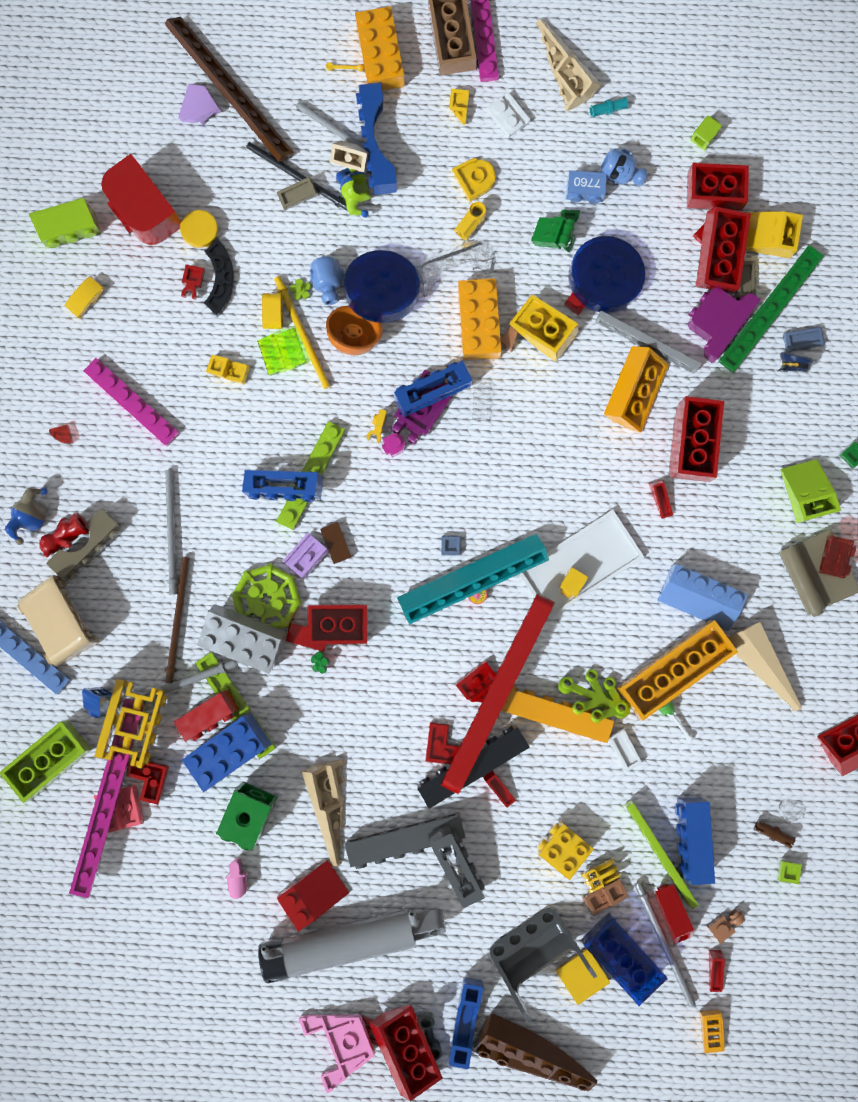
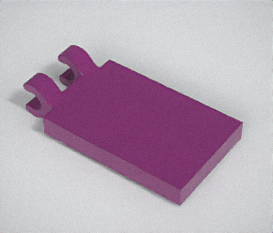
(422, 420)

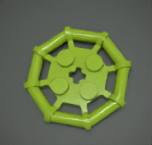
(273, 589)

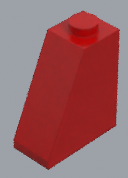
(674, 913)

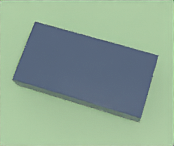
(803, 339)

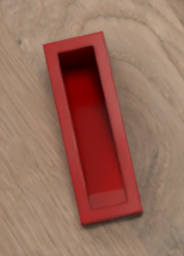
(661, 498)
(499, 788)
(716, 970)

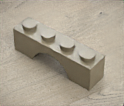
(102, 528)

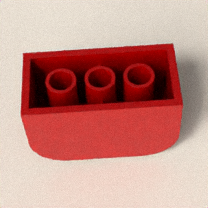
(139, 202)
(696, 439)

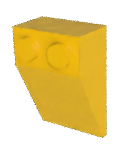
(545, 327)

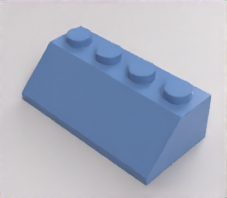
(702, 596)

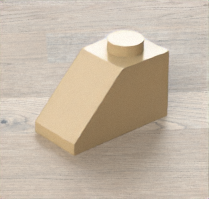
(349, 155)

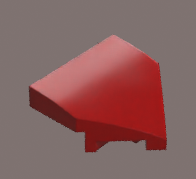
(476, 682)

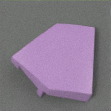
(197, 105)

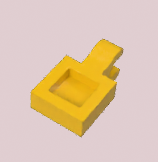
(379, 422)

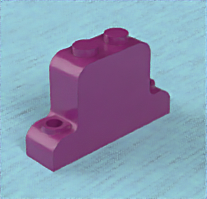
(719, 319)

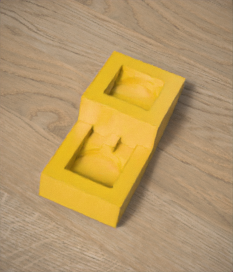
(83, 296)
(228, 369)

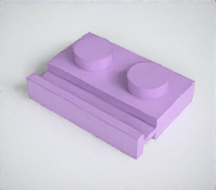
(305, 555)

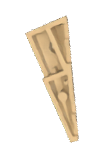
(574, 78)
(760, 657)
(325, 789)

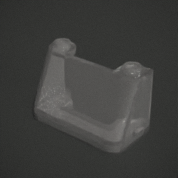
(475, 251)

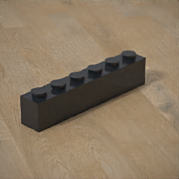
(493, 754)

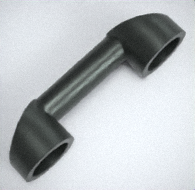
(426, 1022)

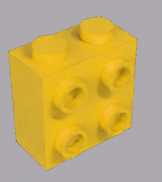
(564, 850)

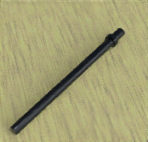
(339, 202)

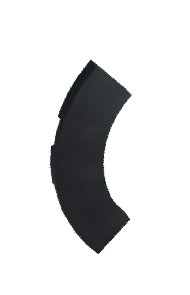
(224, 278)

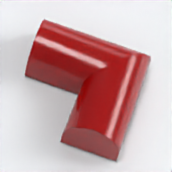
(154, 779)

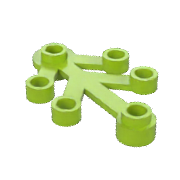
(597, 697)

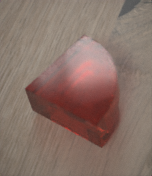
(62, 434)

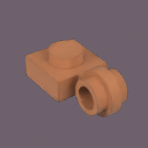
(722, 928)

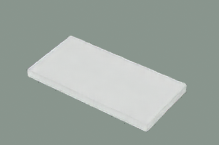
(596, 551)

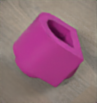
(393, 444)

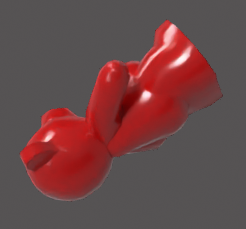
(63, 535)

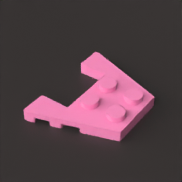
(347, 1040)

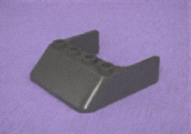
(532, 949)

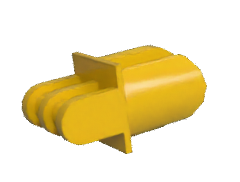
(604, 873)

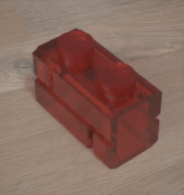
(837, 557)

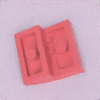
(127, 810)

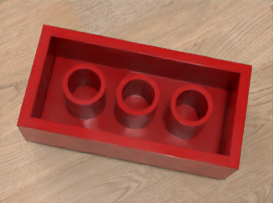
(723, 249)

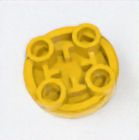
(199, 228)

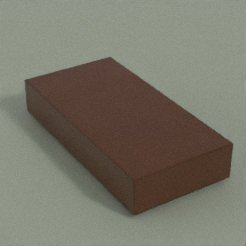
(335, 543)

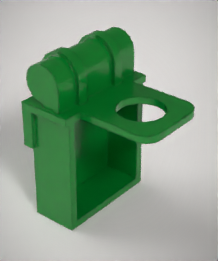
(554, 233)

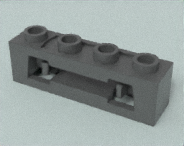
(470, 892)

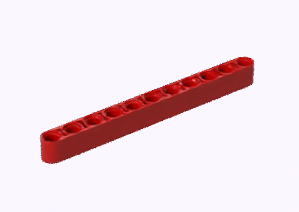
(497, 694)

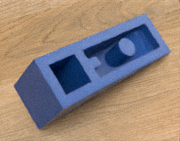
(96, 701)

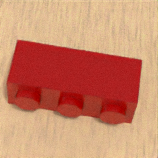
(206, 716)

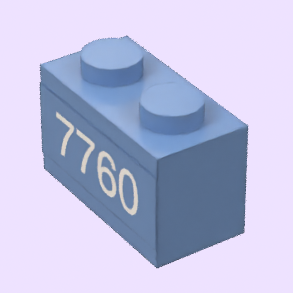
(586, 186)

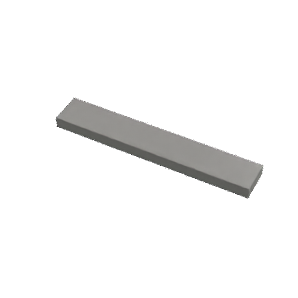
(646, 341)

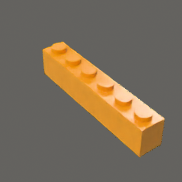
(557, 715)

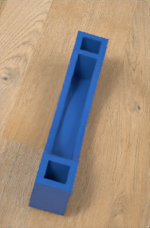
(382, 171)

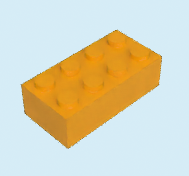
(380, 48)
(479, 319)

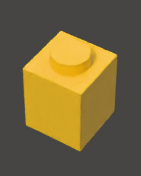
(572, 583)

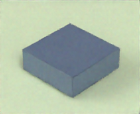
(451, 545)

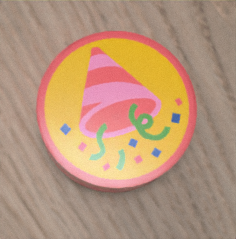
(478, 598)

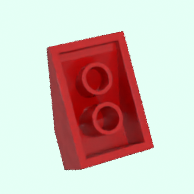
(312, 895)

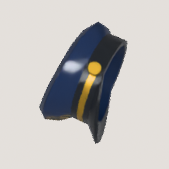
(794, 362)

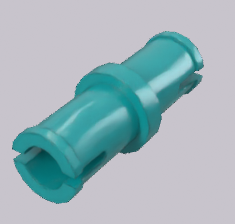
(608, 107)

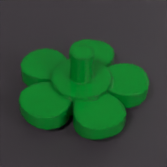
(319, 662)

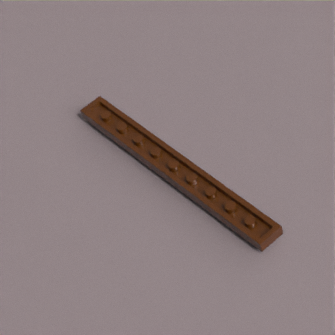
(229, 89)

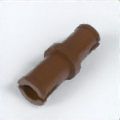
(774, 833)

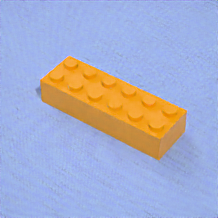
(677, 670)

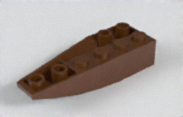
(530, 1053)

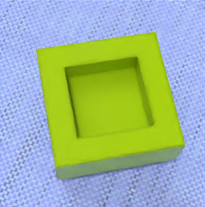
(789, 872)

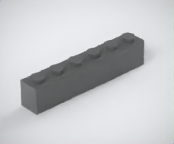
(398, 841)

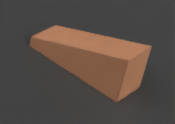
(509, 338)

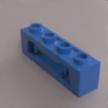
(407, 396)
(255, 485)

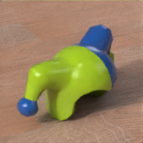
(354, 190)

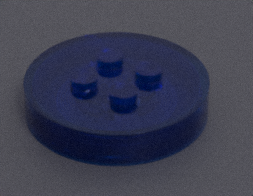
(606, 274)
(381, 286)

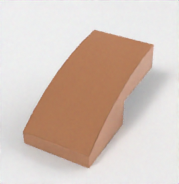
(604, 897)

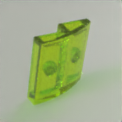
(282, 352)

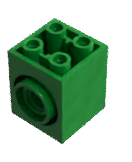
(246, 816)

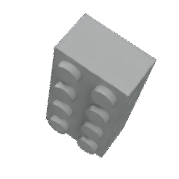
(241, 638)

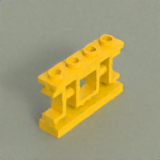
(114, 719)

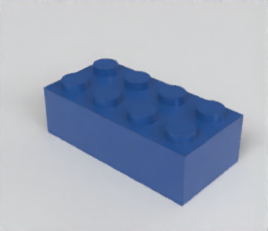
(226, 752)
(695, 840)

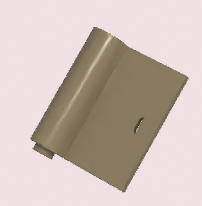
(815, 589)

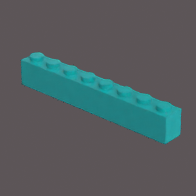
(473, 578)

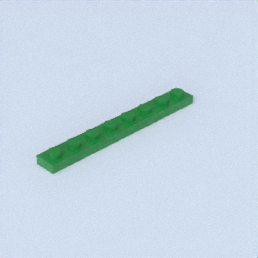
(770, 308)

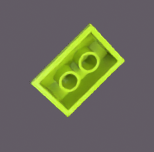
(65, 223)

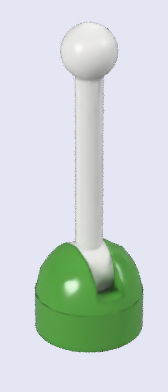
(668, 710)

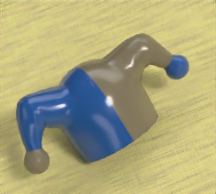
(26, 514)

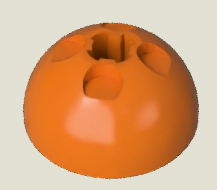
(351, 332)

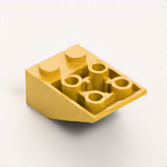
(774, 233)

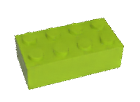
(45, 761)

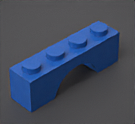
(465, 1022)

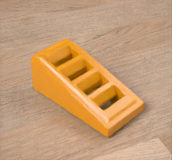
(708, 1016)

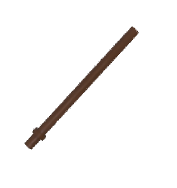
(170, 669)

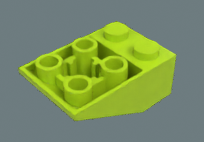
(809, 491)

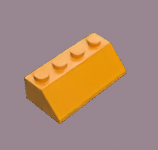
(636, 388)

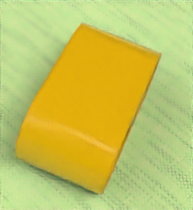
(272, 311)

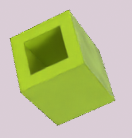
(706, 132)

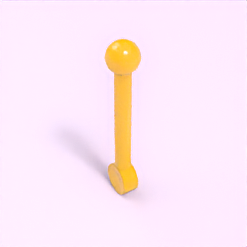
(329, 66)

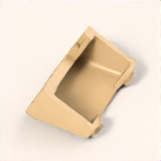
(56, 621)

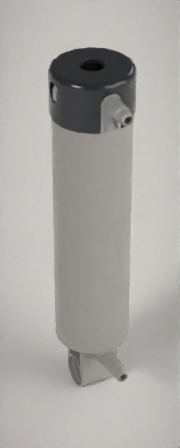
(346, 943)

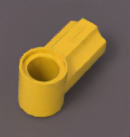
(470, 221)

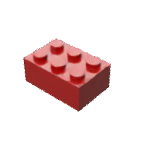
(717, 186)
(336, 624)

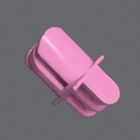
(236, 879)

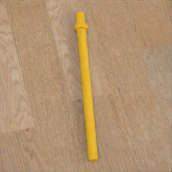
(281, 288)

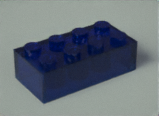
(624, 959)

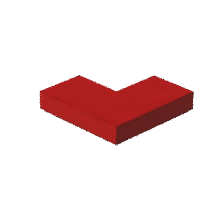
(437, 747)

